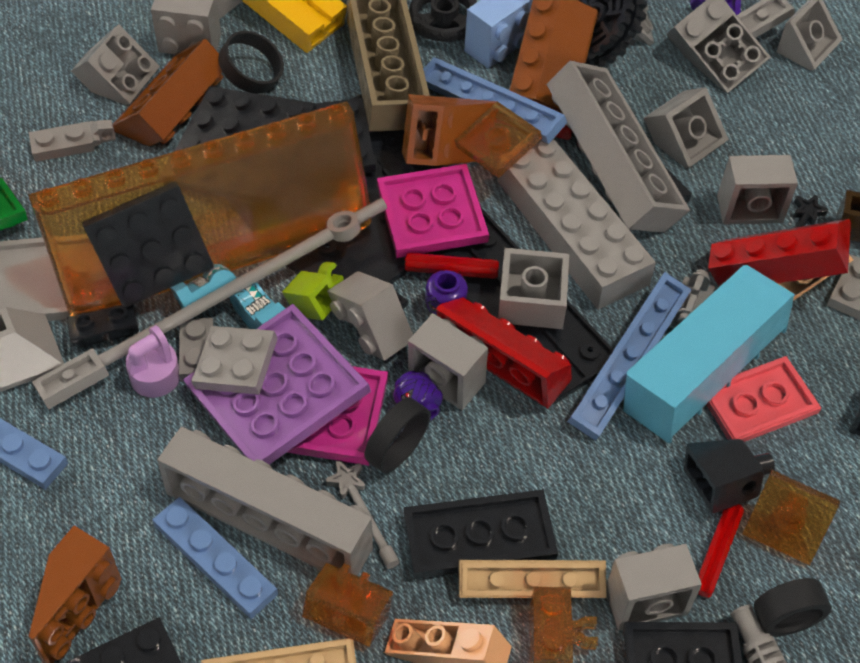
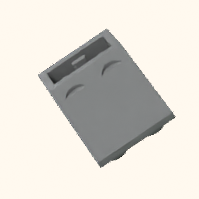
(718, 44)

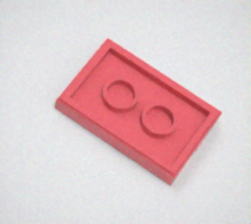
(762, 401)

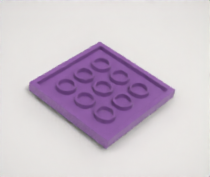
(301, 392)

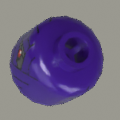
(444, 287)
(420, 388)

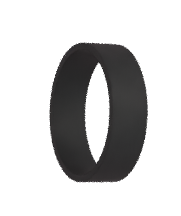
(264, 46)
(378, 449)

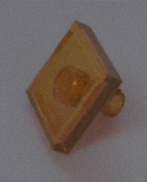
(498, 139)
(791, 517)

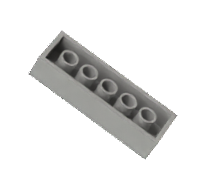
(617, 148)
(578, 222)
(265, 502)

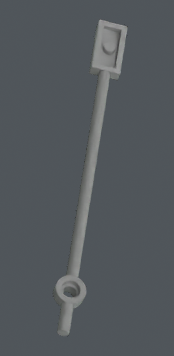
(90, 368)

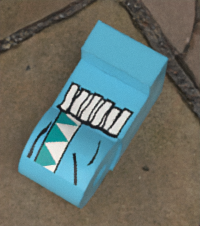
(203, 285)
(255, 306)

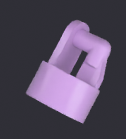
(152, 365)

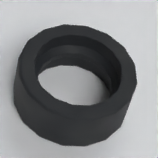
(792, 607)

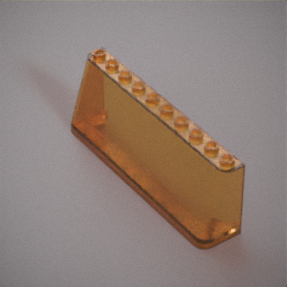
(245, 192)

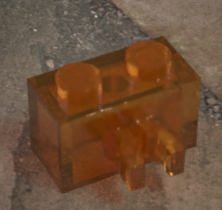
(347, 603)
(553, 628)

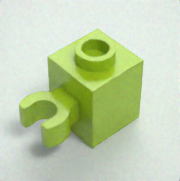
(310, 292)

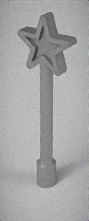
(349, 482)

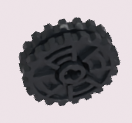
(614, 28)

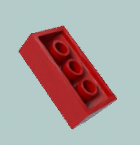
(785, 253)
(511, 355)

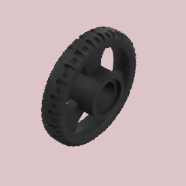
(442, 22)

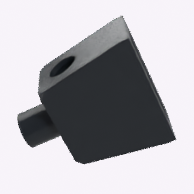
(726, 472)

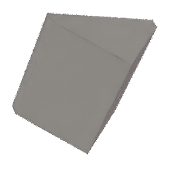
(809, 35)

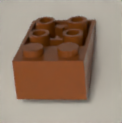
(433, 126)
(73, 587)

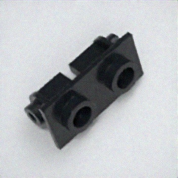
(90, 326)

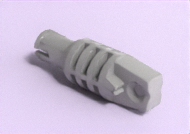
(758, 645)

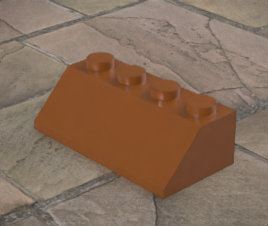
(552, 37)
(171, 95)

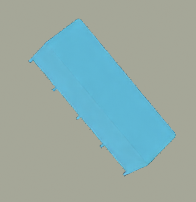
(706, 351)

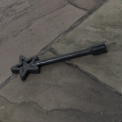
(808, 210)

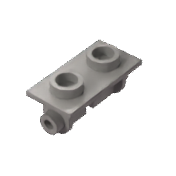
(700, 292)

